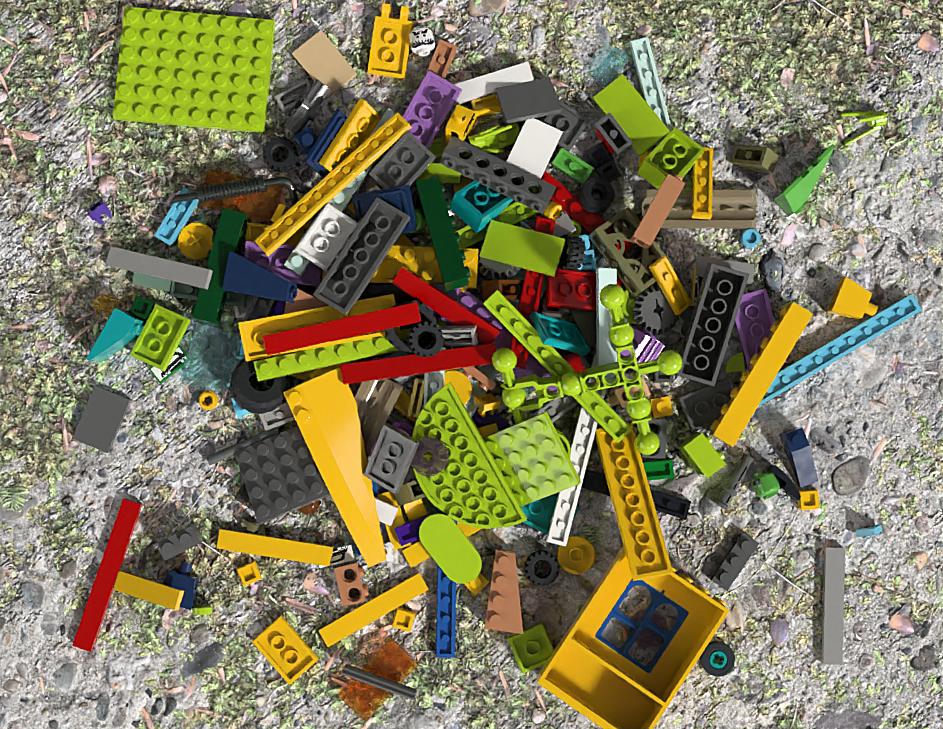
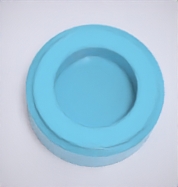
(750, 238)

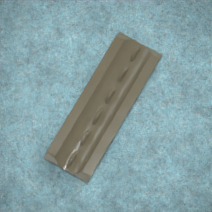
(729, 210)
(374, 405)

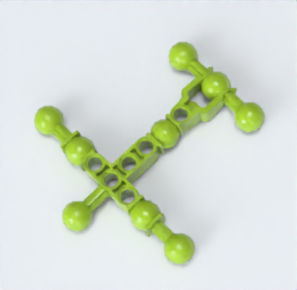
(572, 383)

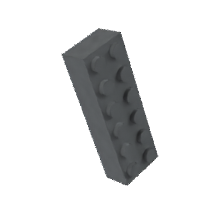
(711, 323)

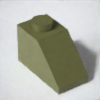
(754, 158)
(409, 493)

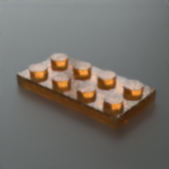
(256, 206)
(388, 662)

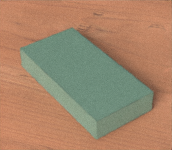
(151, 282)

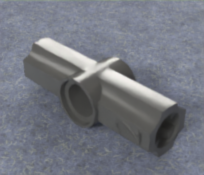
(307, 107)

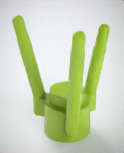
(873, 119)
(478, 139)

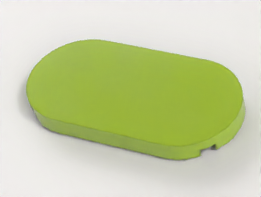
(450, 548)

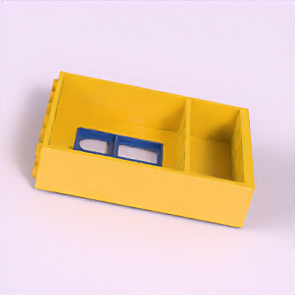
(607, 681)

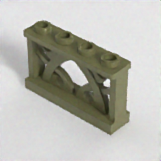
(605, 244)

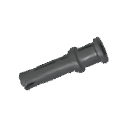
(729, 489)

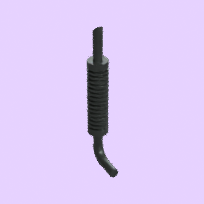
(237, 188)

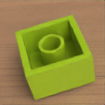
(702, 455)

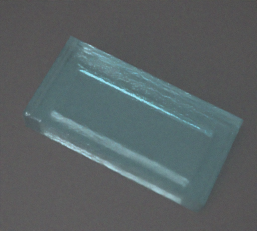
(610, 67)

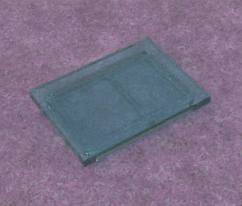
(210, 358)

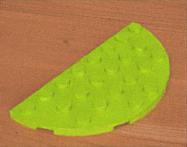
(471, 483)

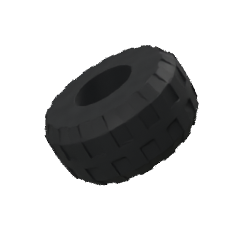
(254, 400)

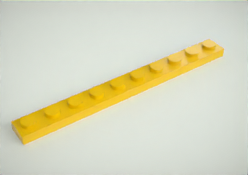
(332, 184)

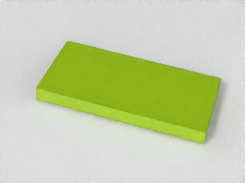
(632, 114)
(522, 248)

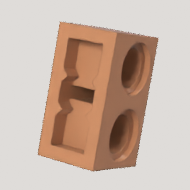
(345, 583)

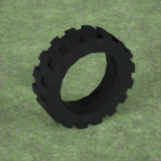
(426, 338)

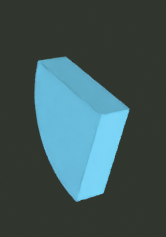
(870, 531)

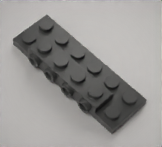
(361, 256)

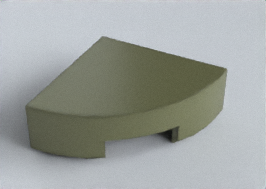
(249, 524)

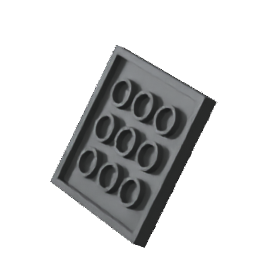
(280, 475)

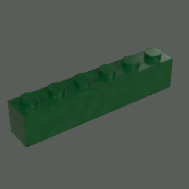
(442, 234)
(227, 238)

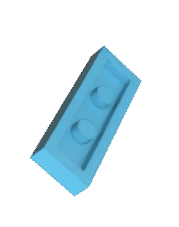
(176, 219)

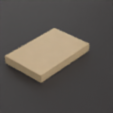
(324, 62)

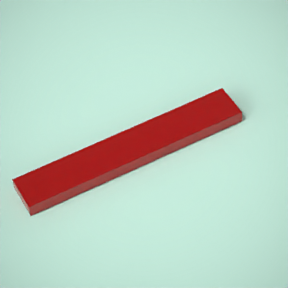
(444, 304)

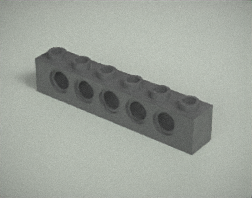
(497, 174)

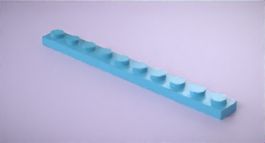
(842, 346)

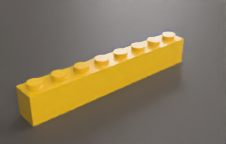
(760, 374)

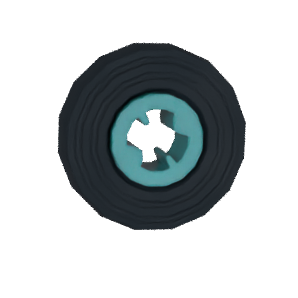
(727, 661)

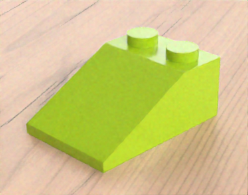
(673, 155)

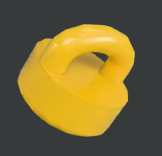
(552, 211)

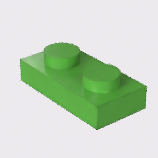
(572, 166)

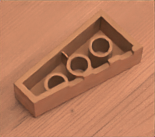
(503, 603)

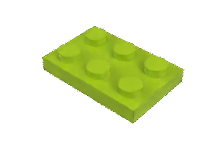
(160, 337)

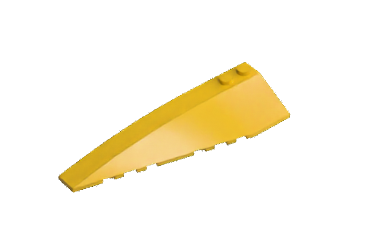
(333, 434)

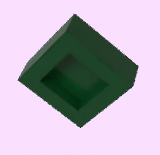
(142, 307)

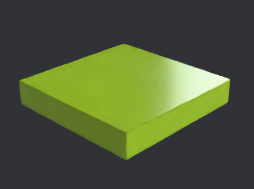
(531, 648)

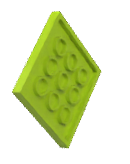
(532, 459)

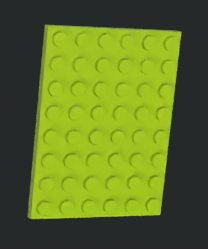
(194, 69)

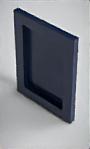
(324, 142)
(398, 197)

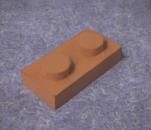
(442, 58)
(484, 382)

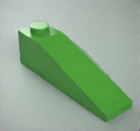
(799, 190)

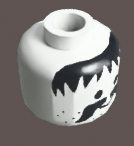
(422, 40)

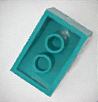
(478, 205)
(117, 333)

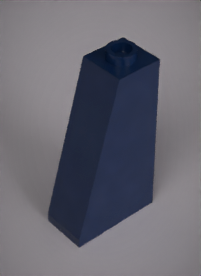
(253, 279)

